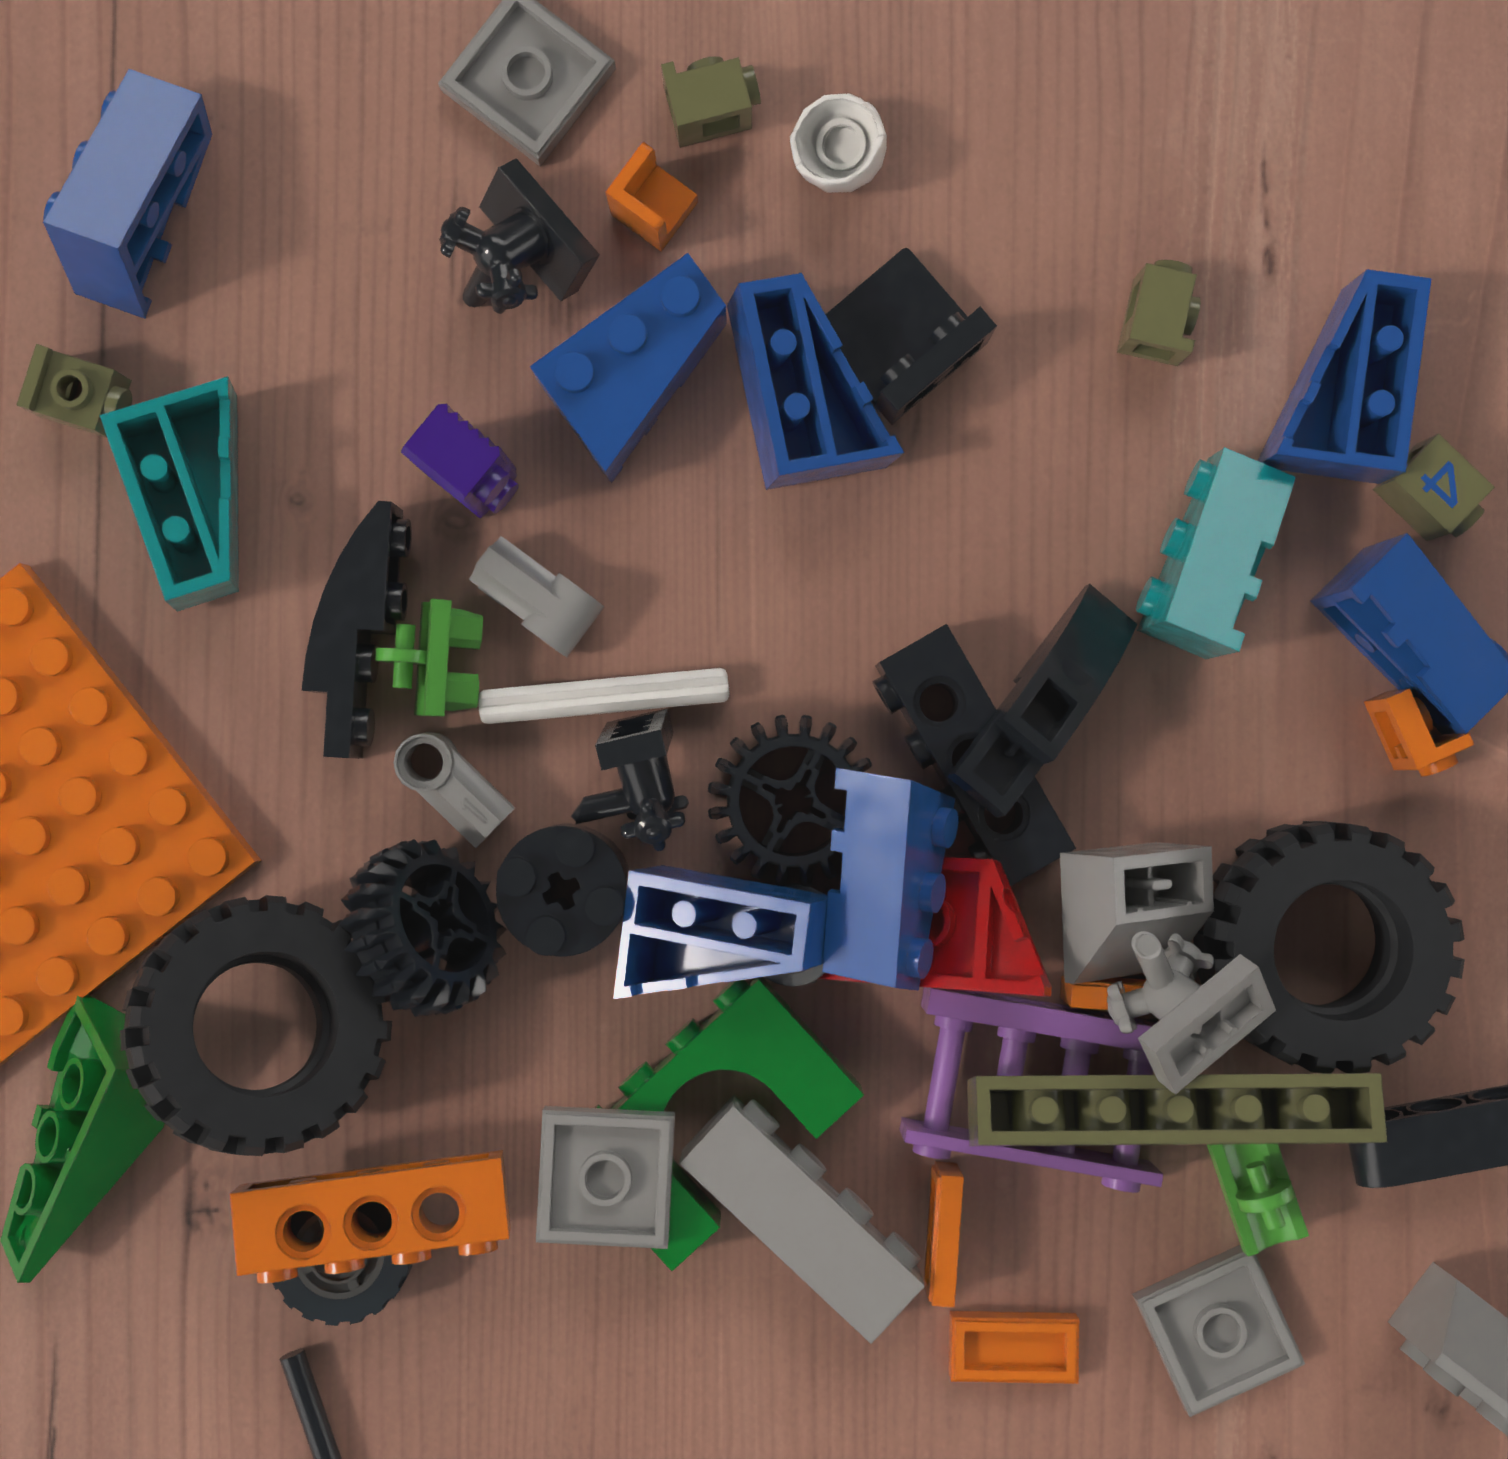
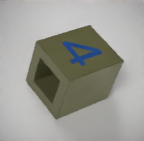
(1437, 490)

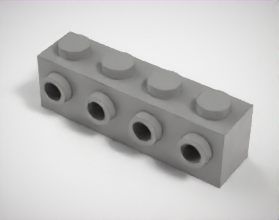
(803, 1217)

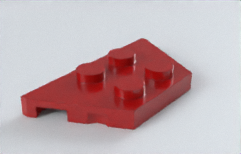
(980, 935)

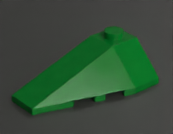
(81, 1140)

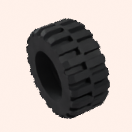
(1409, 957)
(163, 1047)

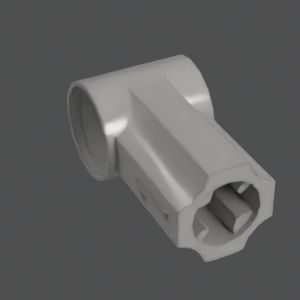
(547, 603)
(457, 792)

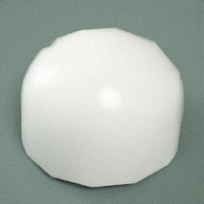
(839, 143)

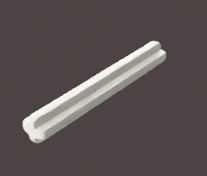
(603, 696)

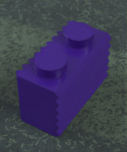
(462, 461)

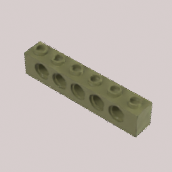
(1205, 1112)

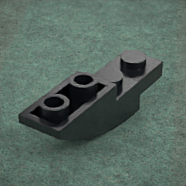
(356, 602)
(1046, 703)

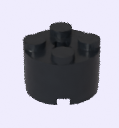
(554, 925)

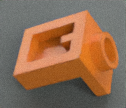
(1404, 732)

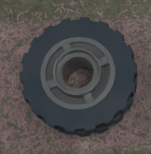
(349, 1294)

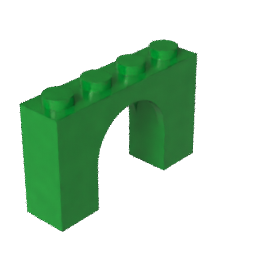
(749, 1035)

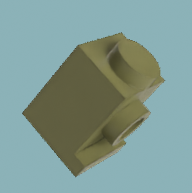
(710, 98)
(1160, 313)
(52, 387)

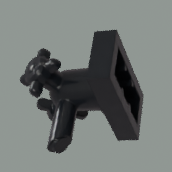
(525, 233)
(647, 794)

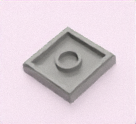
(527, 76)
(605, 1177)
(1218, 1329)

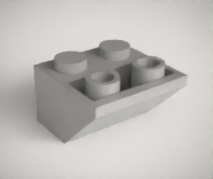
(1127, 891)
(1457, 1342)

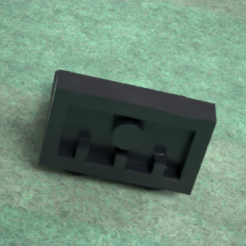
(905, 334)

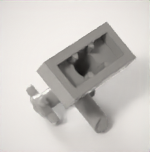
(1194, 1020)

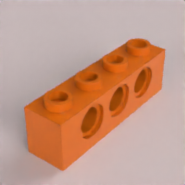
(272, 1251)

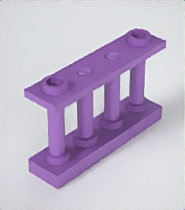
(1017, 1024)

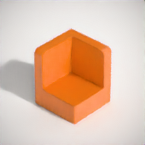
(649, 199)

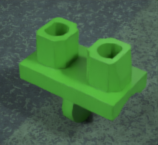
(439, 630)
(1258, 1195)

